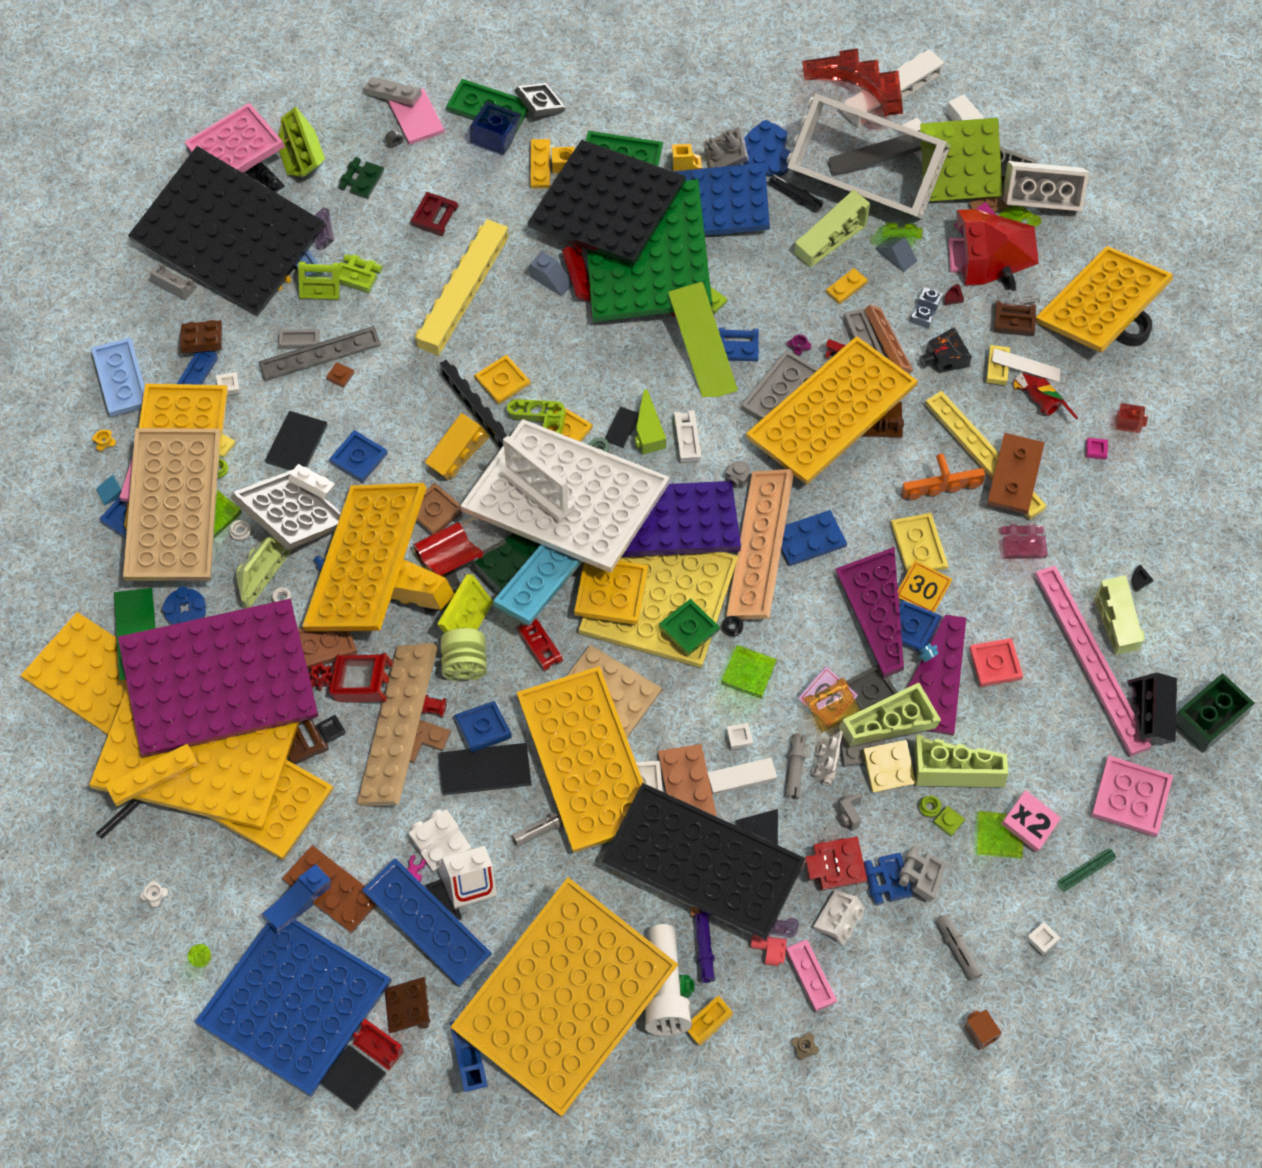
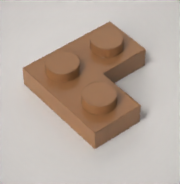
(430, 736)

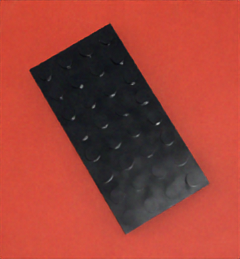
(704, 861)

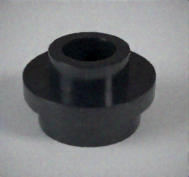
(732, 620)

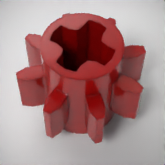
(315, 673)

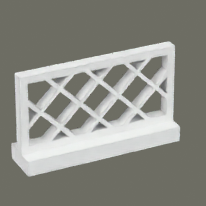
(535, 480)

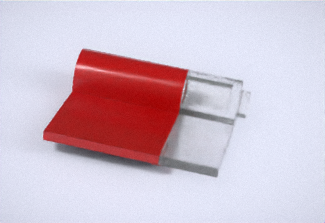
(457, 545)

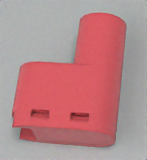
(775, 949)

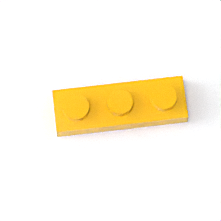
(540, 163)

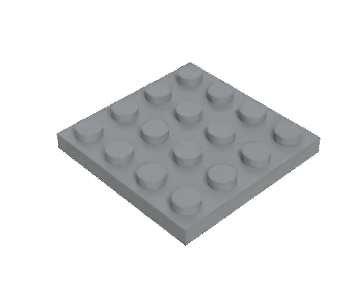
(778, 384)
(287, 510)

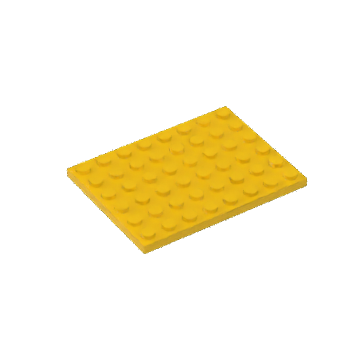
(232, 777)
(564, 996)

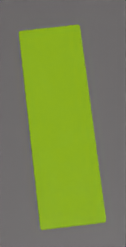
(703, 340)

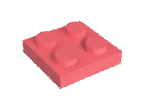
(996, 662)

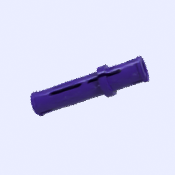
(705, 957)

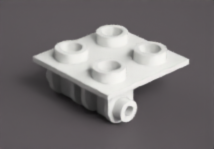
(828, 757)

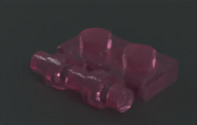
(1024, 546)

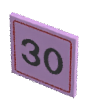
(822, 681)

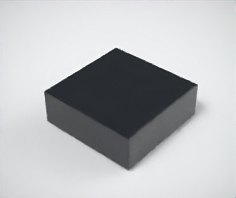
(331, 729)

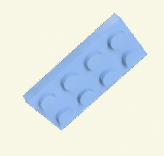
(119, 376)

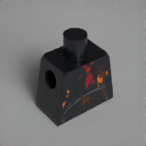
(946, 352)

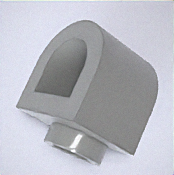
(738, 473)

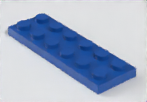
(427, 922)

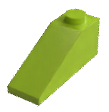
(649, 431)

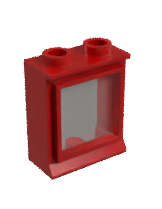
(359, 678)

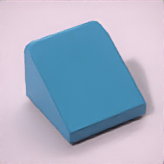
(109, 490)

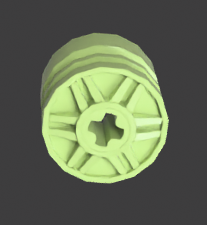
(463, 654)

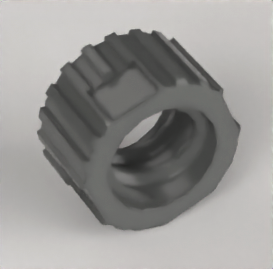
(394, 138)

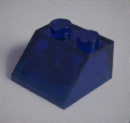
(494, 128)

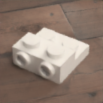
(438, 838)

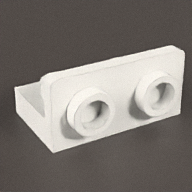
(840, 916)

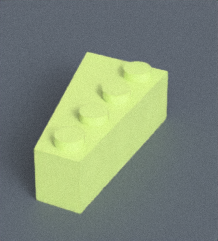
(892, 717)
(957, 765)

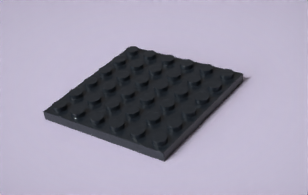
(607, 202)

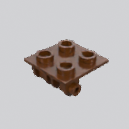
(889, 425)
(407, 1005)

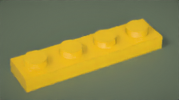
(151, 775)

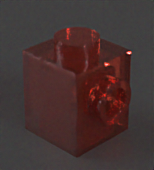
(1131, 418)

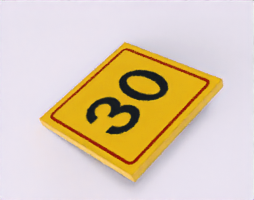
(924, 586)

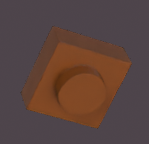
(340, 374)

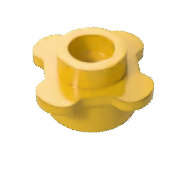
(103, 434)

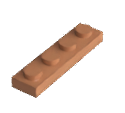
(887, 337)

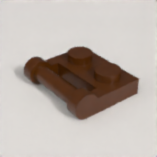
(1015, 322)
(300, 749)

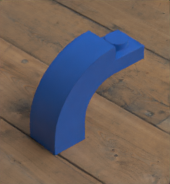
(469, 1063)

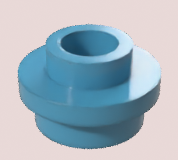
(928, 652)

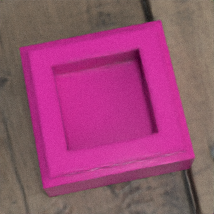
(1096, 448)

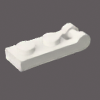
(687, 436)

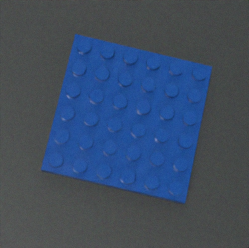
(293, 1003)

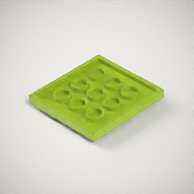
(972, 161)

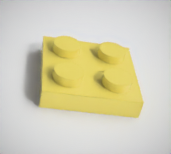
(889, 766)

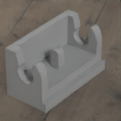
(172, 283)

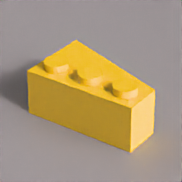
(456, 446)

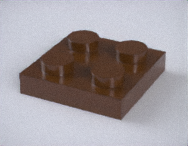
(201, 336)

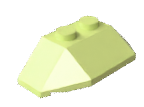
(260, 569)

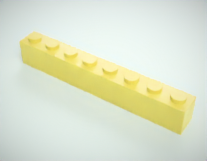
(462, 287)

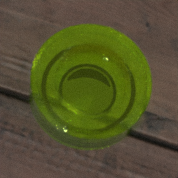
(199, 955)

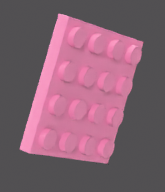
(239, 139)

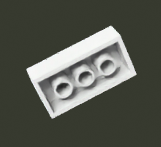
(1045, 186)

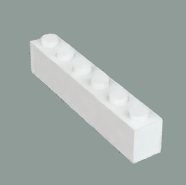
(912, 77)

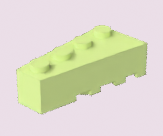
(833, 229)

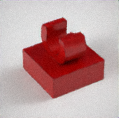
(834, 347)

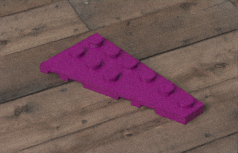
(875, 601)

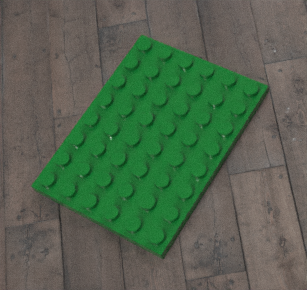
(669, 262)

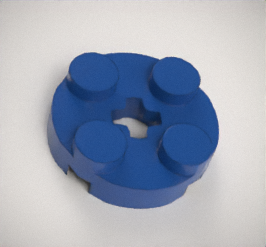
(180, 597)

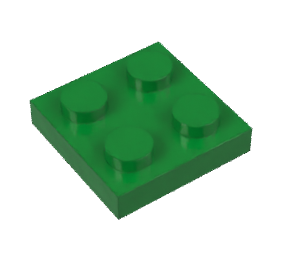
(689, 627)

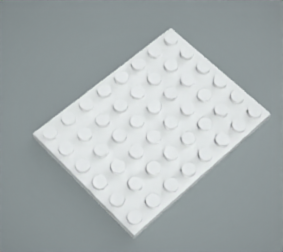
(606, 491)

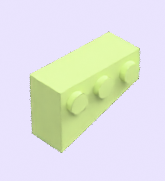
(1119, 615)

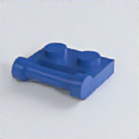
(741, 349)

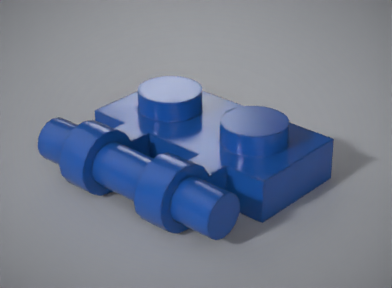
(889, 868)

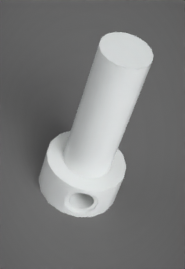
(668, 1011)

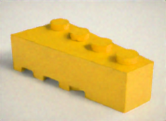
(421, 587)

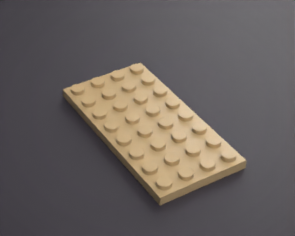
(172, 505)

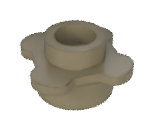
(803, 1052)

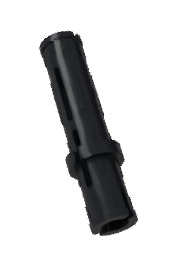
(795, 192)

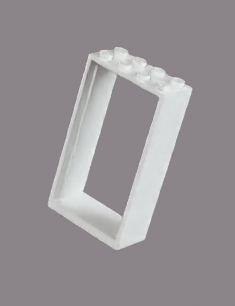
(808, 124)

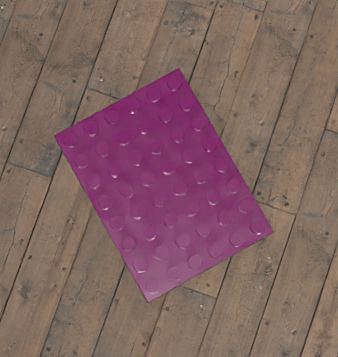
(217, 677)

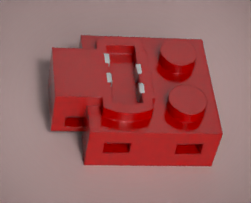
(836, 864)

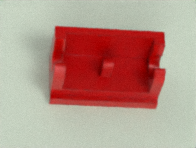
(377, 1045)

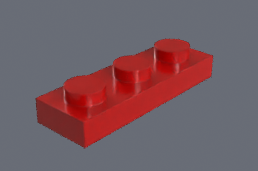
(577, 273)

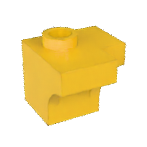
(684, 158)

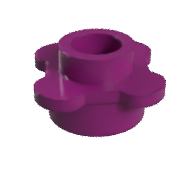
(799, 339)

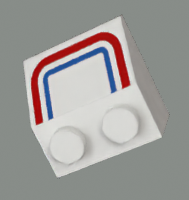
(468, 877)

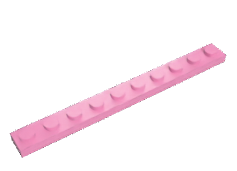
(1092, 659)

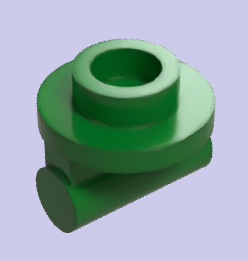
(686, 986)

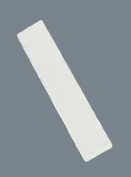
(1026, 365)

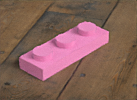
(811, 975)

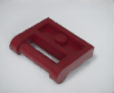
(429, 210)

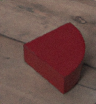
(954, 295)

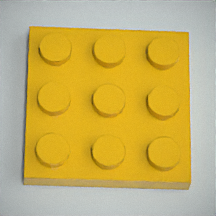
(612, 595)

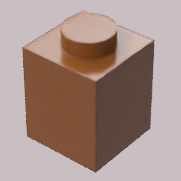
(982, 1028)

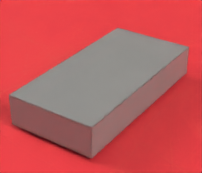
(298, 338)

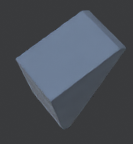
(898, 252)

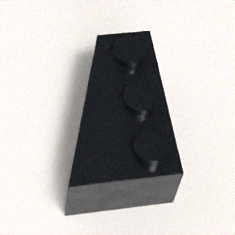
(1156, 707)
(762, 824)

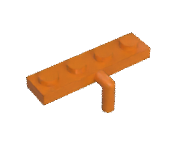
(945, 482)

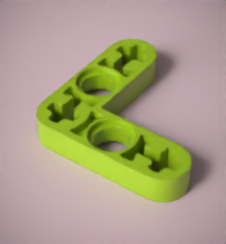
(549, 419)

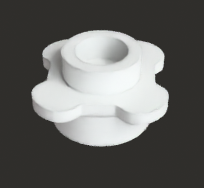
(153, 887)

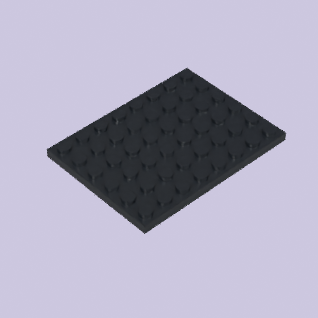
(227, 230)

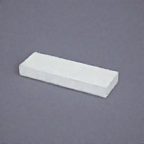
(742, 776)

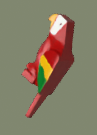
(1042, 393)

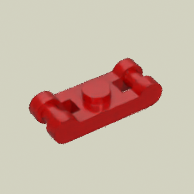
(539, 644)

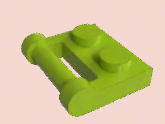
(319, 286)

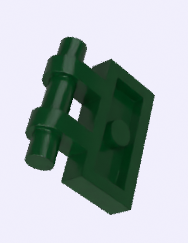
(366, 180)

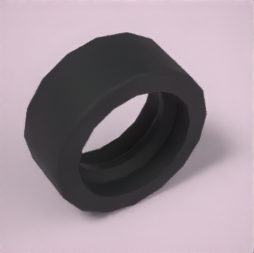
(1137, 339)

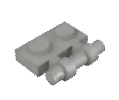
(929, 874)

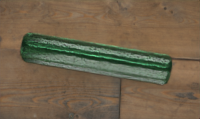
(1086, 869)

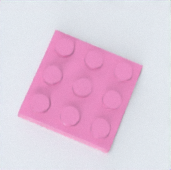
(1132, 796)

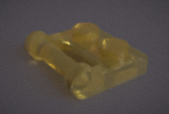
(836, 711)

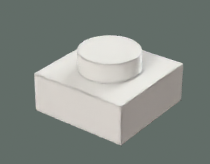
(231, 381)
(739, 736)
(1043, 938)

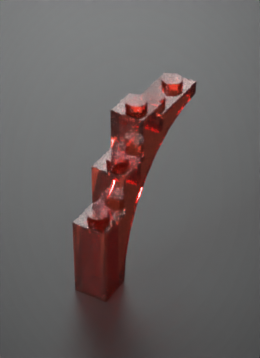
(865, 74)

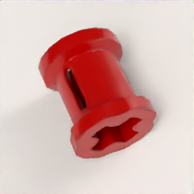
(434, 706)

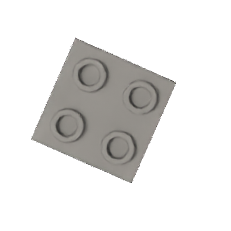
(727, 148)

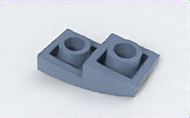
(926, 307)

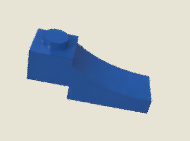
(297, 899)

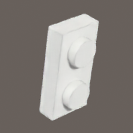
(311, 481)

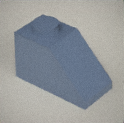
(550, 274)

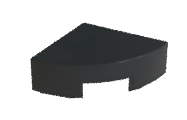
(1008, 279)
(1141, 578)

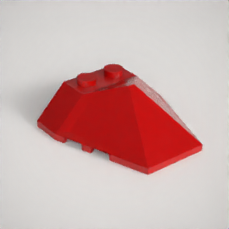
(994, 244)

